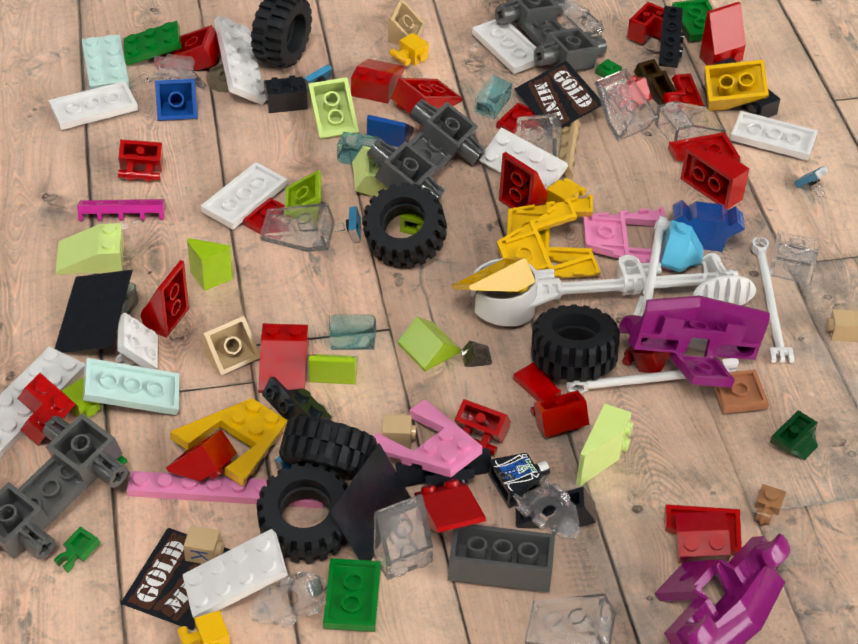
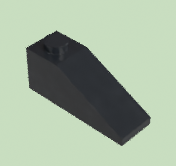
(584, 505)

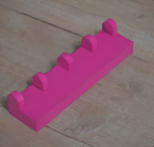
(121, 206)

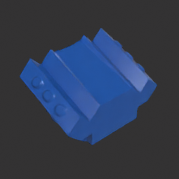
(710, 222)

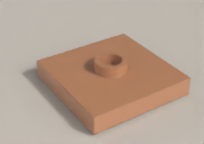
(744, 395)

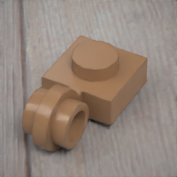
(768, 503)

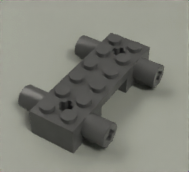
(554, 42)
(441, 138)
(78, 457)

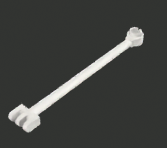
(660, 227)
(779, 349)
(730, 364)

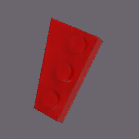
(714, 143)
(732, 517)

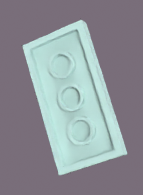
(104, 61)
(131, 386)

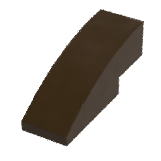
(657, 80)

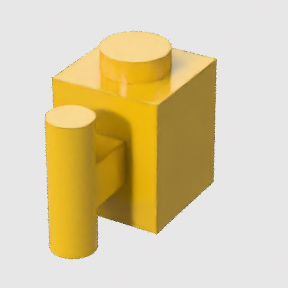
(411, 50)
(564, 189)
(209, 630)

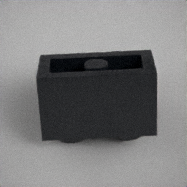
(286, 94)

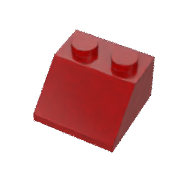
(204, 458)
(702, 536)

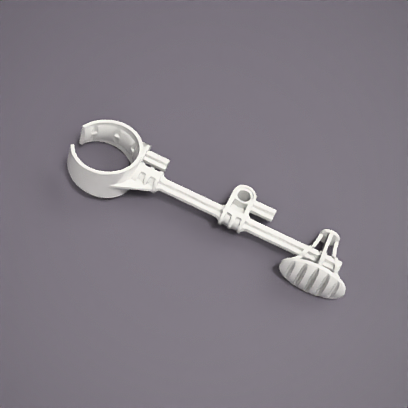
(630, 279)

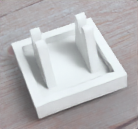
(136, 343)

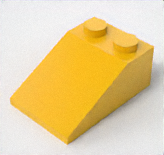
(735, 84)
(508, 275)

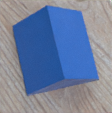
(176, 99)
(390, 131)

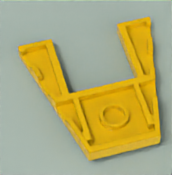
(521, 216)
(528, 243)
(246, 421)

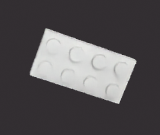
(506, 44)
(93, 105)
(774, 135)
(547, 165)
(243, 195)
(235, 574)

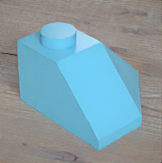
(680, 247)

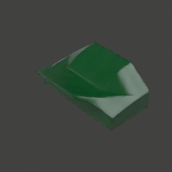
(797, 435)

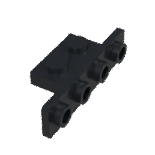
(671, 37)
(293, 401)
(415, 475)

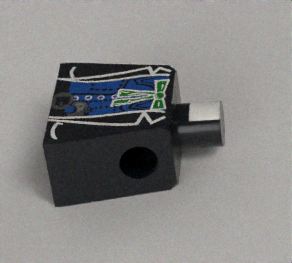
(516, 475)

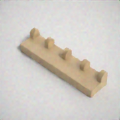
(568, 146)

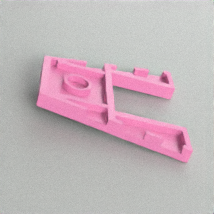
(608, 233)
(444, 452)

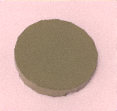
(216, 78)

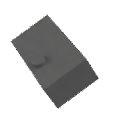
(502, 557)

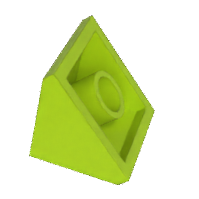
(304, 191)
(210, 262)
(427, 344)
(332, 369)

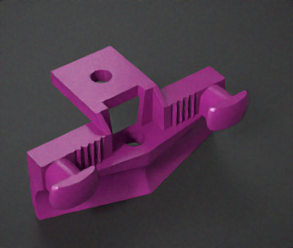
(674, 321)
(750, 594)

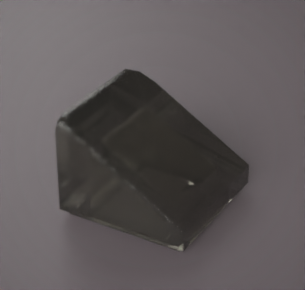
(476, 354)

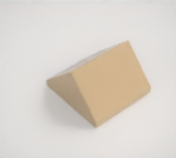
(403, 22)
(230, 346)

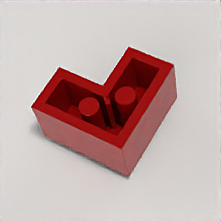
(646, 23)
(45, 402)

